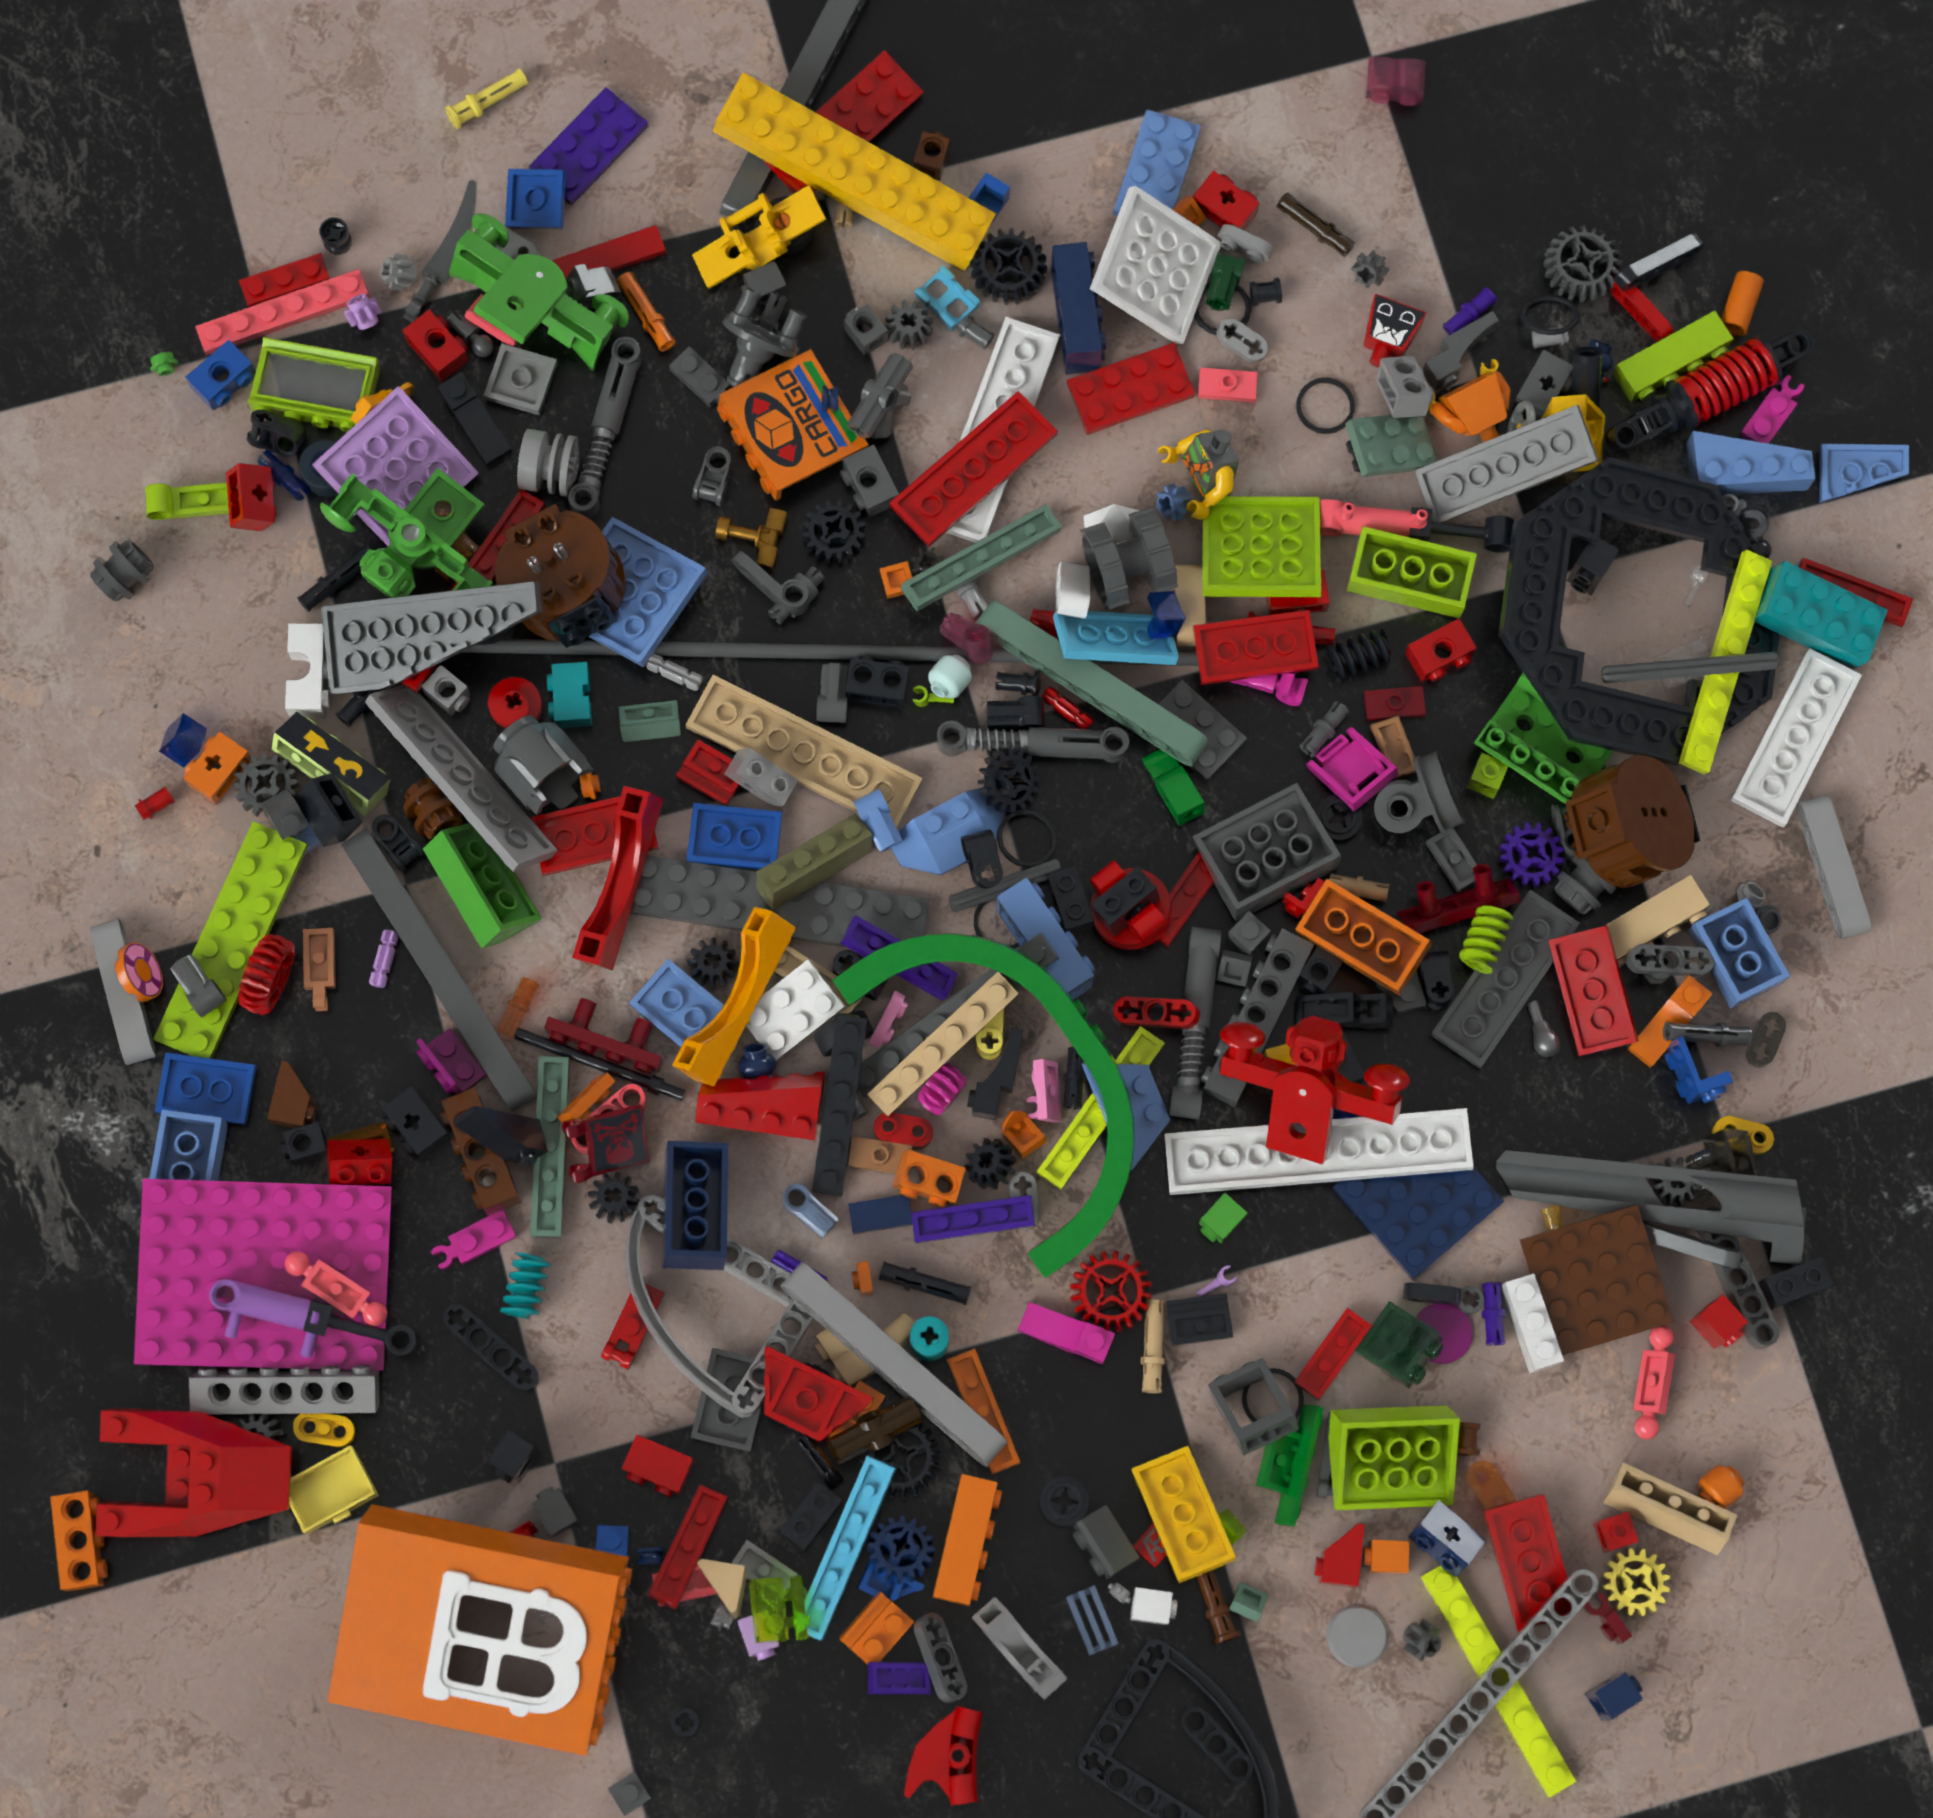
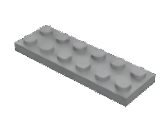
(1507, 465)

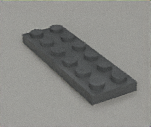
(1493, 1000)

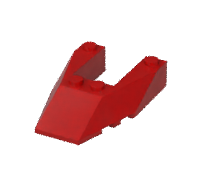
(213, 1474)

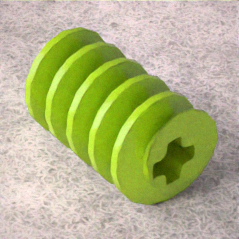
(1483, 937)

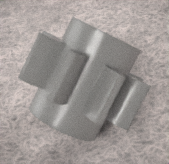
(398, 272)

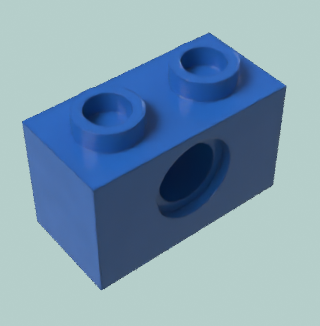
(224, 360)

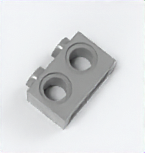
(1404, 386)

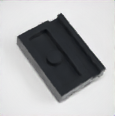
(1199, 1319)

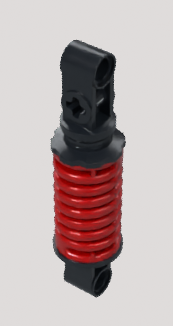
(1712, 388)

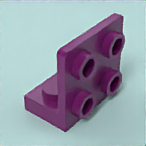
(452, 1060)

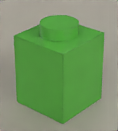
(1222, 1219)

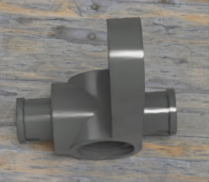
(800, 583)

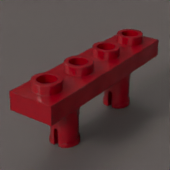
(1460, 906)
(616, 1051)

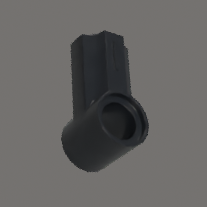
(1021, 713)

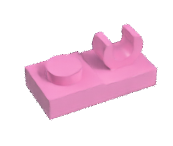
(1046, 1082)

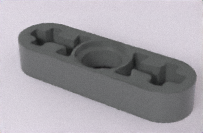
(1648, 967)
(952, 1663)

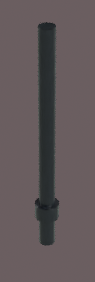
(654, 1084)

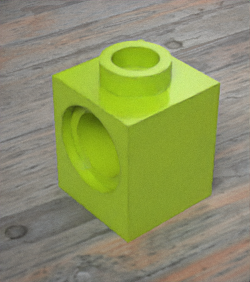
(1487, 775)

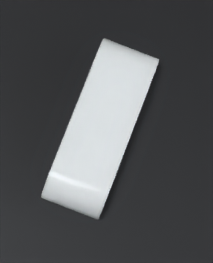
(1072, 589)

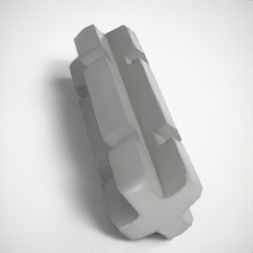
(674, 672)

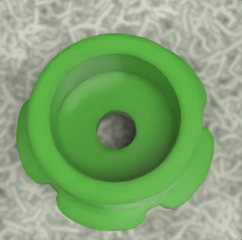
(163, 363)

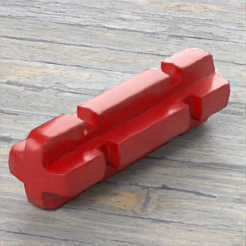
(1067, 708)

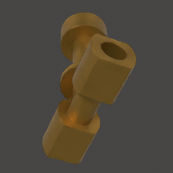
(764, 538)

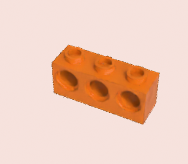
(65, 1530)

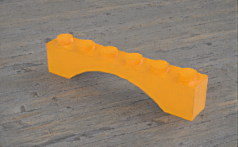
(762, 944)

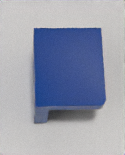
(991, 194)

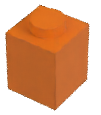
(1387, 1557)

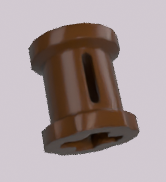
(1468, 1439)

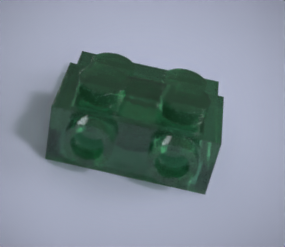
(1400, 1345)

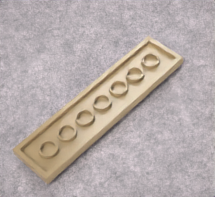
(800, 748)

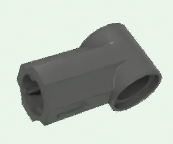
(832, 699)
(202, 992)

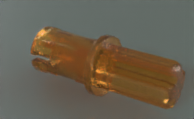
(518, 1007)

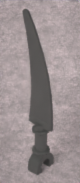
(438, 267)

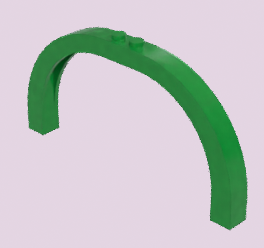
(1084, 1037)

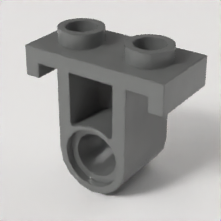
(585, 284)

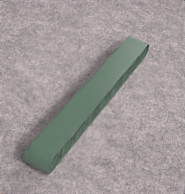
(1093, 684)

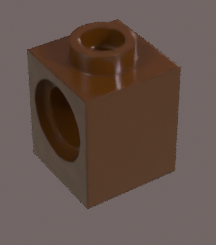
(932, 165)

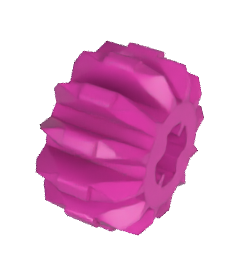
(942, 1089)

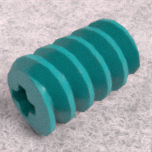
(525, 1286)
(919, 1333)

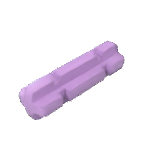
(384, 958)

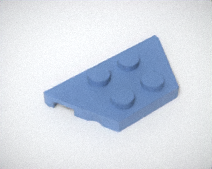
(1147, 1105)

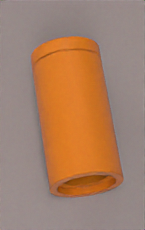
(1742, 302)

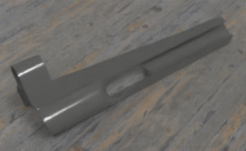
(1750, 1204)

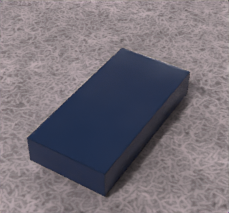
(880, 1214)

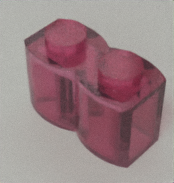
(1395, 80)

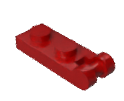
(630, 1329)

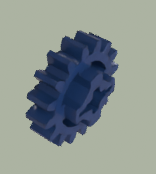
(891, 1539)

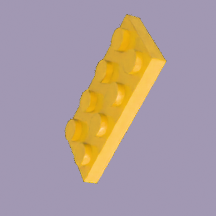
(1183, 1514)

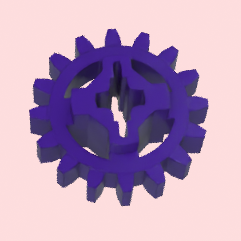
(1541, 861)

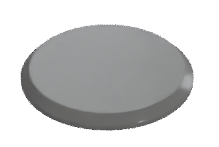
(1357, 1636)

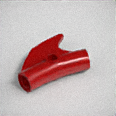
(934, 1760)

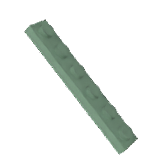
(981, 557)
(550, 1167)

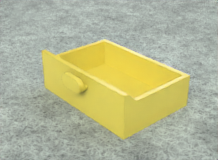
(330, 1490)

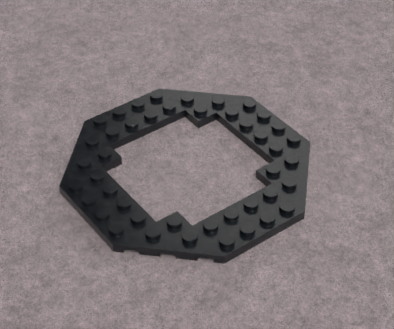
(1537, 590)

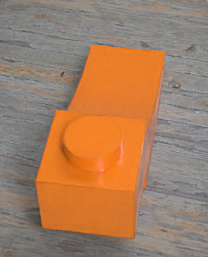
(1678, 1009)

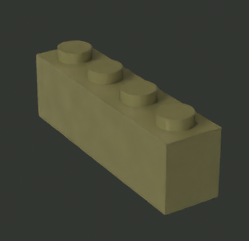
(814, 861)

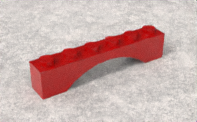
(634, 829)

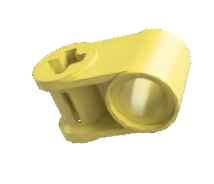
(994, 1031)

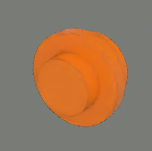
(589, 785)

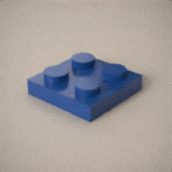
(535, 198)

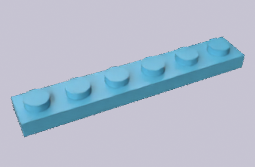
(847, 1544)

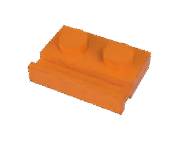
(876, 1629)

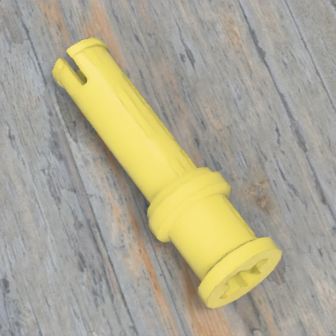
(475, 108)

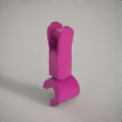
(1288, 689)

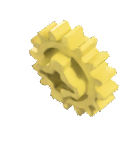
(1647, 1590)

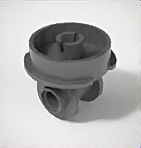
(1428, 795)

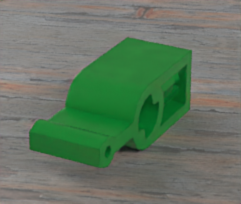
(1174, 786)

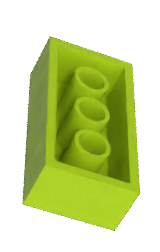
(1411, 572)

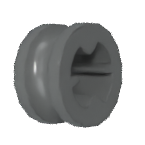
(1471, 1290)

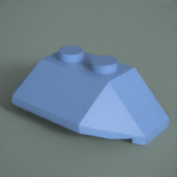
(934, 838)

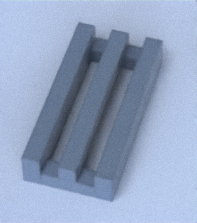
(1101, 1644)

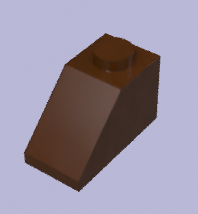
(291, 1102)

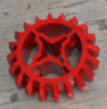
(266, 974)
(1120, 1301)

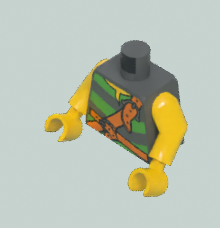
(1209, 463)

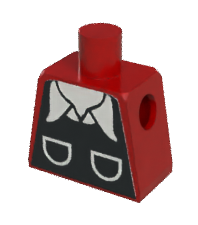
(1391, 328)

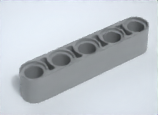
(1833, 867)
(126, 1012)

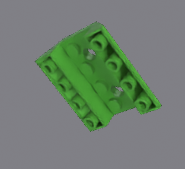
(1543, 749)

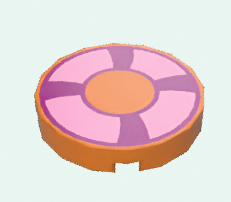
(139, 971)

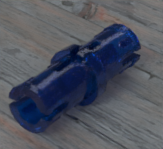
(284, 475)

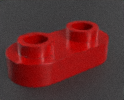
(903, 1130)

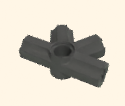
(880, 398)

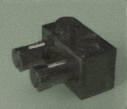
(1724, 1152)

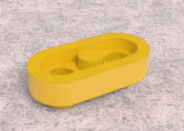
(1752, 1128)
(325, 1429)

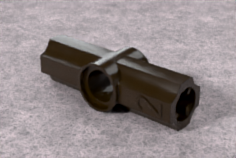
(874, 1430)

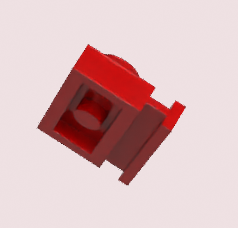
(705, 772)

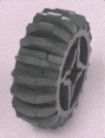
(1601, 254)

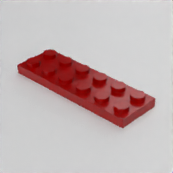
(865, 105)
(973, 468)

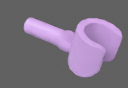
(1216, 1283)

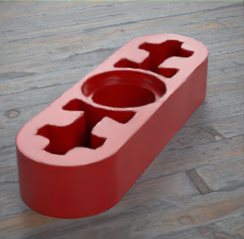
(1643, 312)
(1178, 1005)

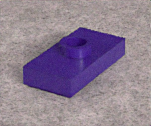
(898, 1678)

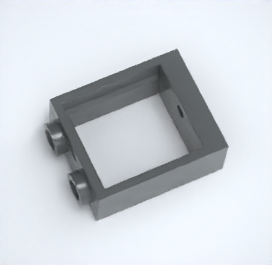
(1265, 1429)

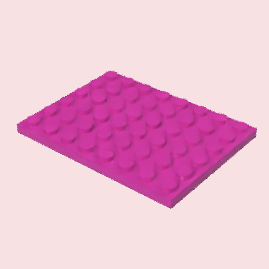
(244, 1233)

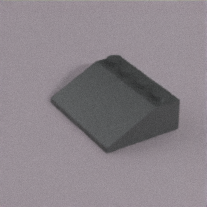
(1267, 851)

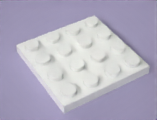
(1155, 265)

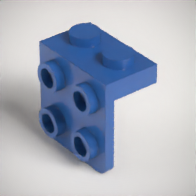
(1689, 1083)

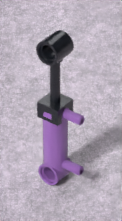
(297, 1313)

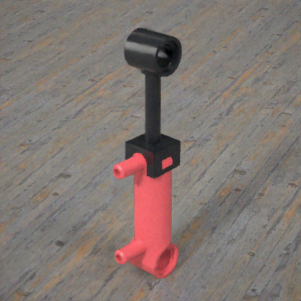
(1345, 518)

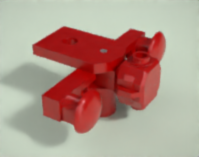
(1312, 1085)

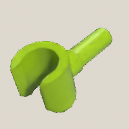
(928, 697)

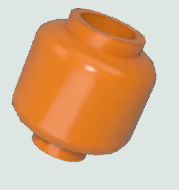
(1721, 1486)

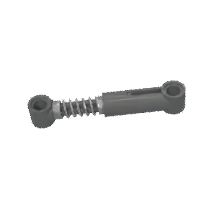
(606, 423)
(1037, 741)
(1199, 989)

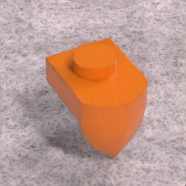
(1022, 1133)

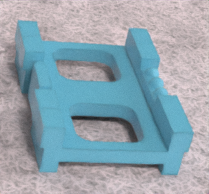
(954, 292)

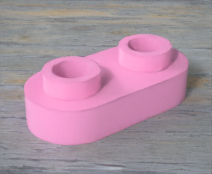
(882, 1031)

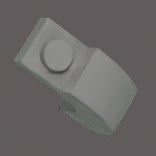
(1019, 1648)

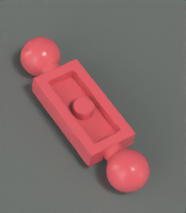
(335, 1288)
(1654, 1382)

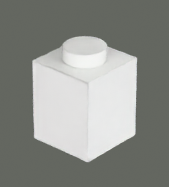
(1153, 1606)

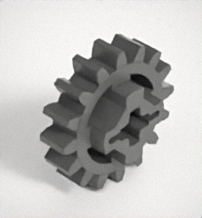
(272, 776)

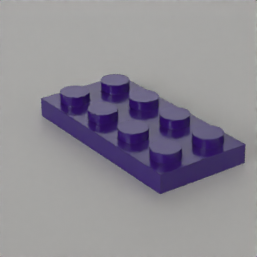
(592, 143)

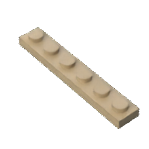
(943, 1043)

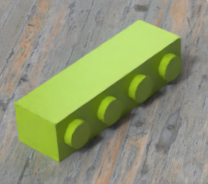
(1672, 357)

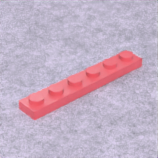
(281, 311)

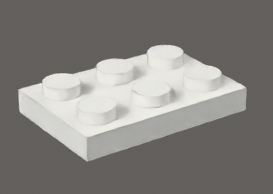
(793, 1010)

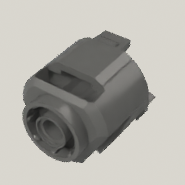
(539, 763)

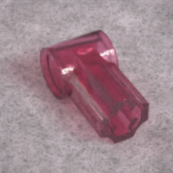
(969, 637)

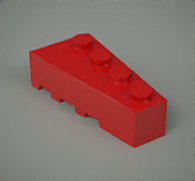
(765, 1104)

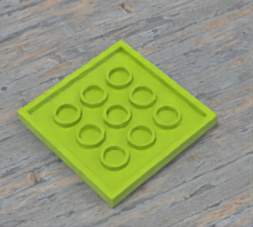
(1262, 547)

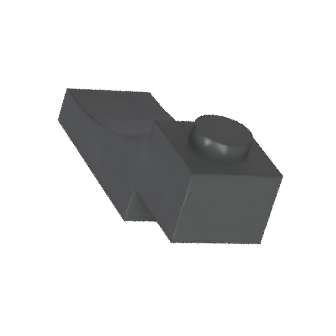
(1446, 366)

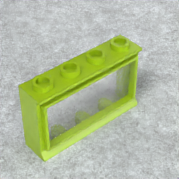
(312, 383)

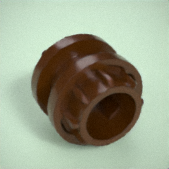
(430, 809)

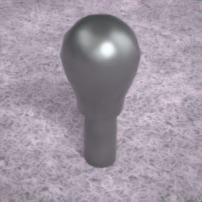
(1545, 1039)

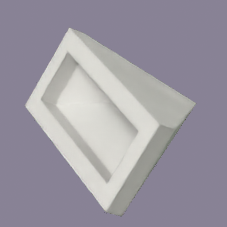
(1115, 518)

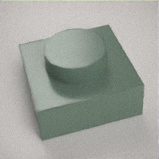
(1248, 1601)

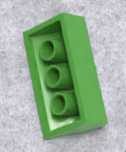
(481, 885)

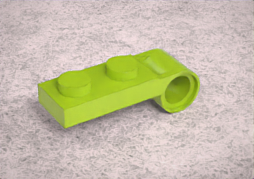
(186, 501)

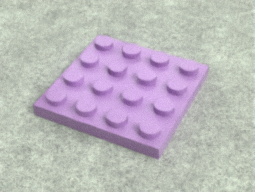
(393, 452)

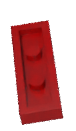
(284, 279)
(1332, 1354)

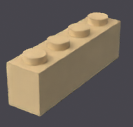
(1658, 917)
(1670, 1509)

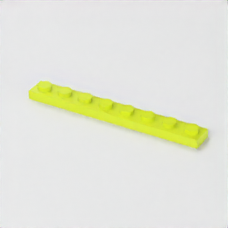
(1730, 640)
(1514, 1705)

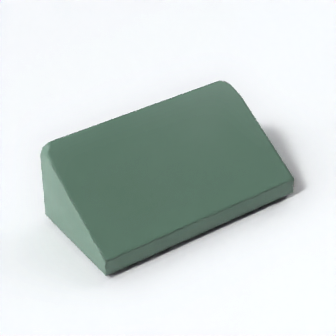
(649, 721)

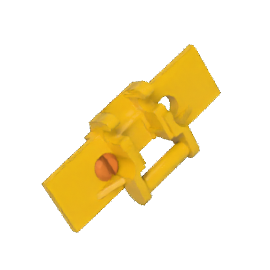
(764, 243)

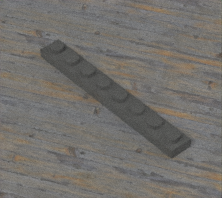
(889, 1056)

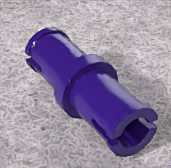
(1470, 311)
(1493, 1314)

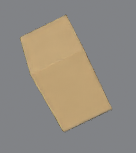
(727, 1581)

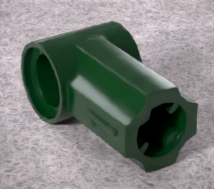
(1225, 274)

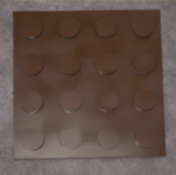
(1598, 1279)

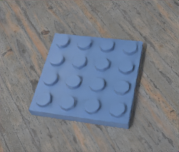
(655, 593)

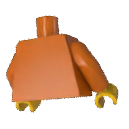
(1475, 405)

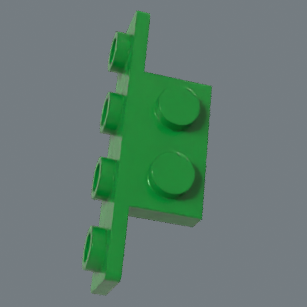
(1288, 1462)

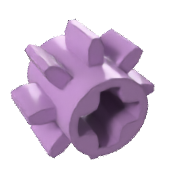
(362, 311)

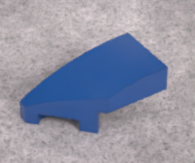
(873, 1583)

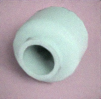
(950, 676)

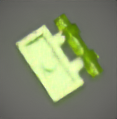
(770, 1612)

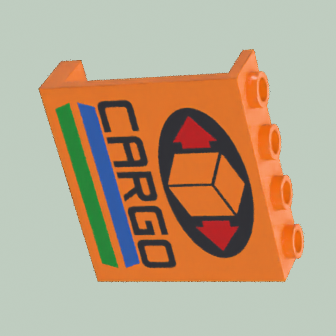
(784, 426)

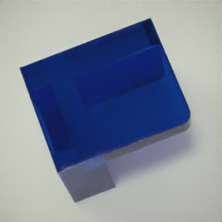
(1167, 615)
(183, 740)

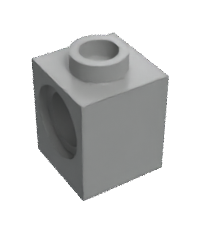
(438, 682)

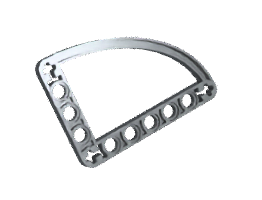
(670, 1346)

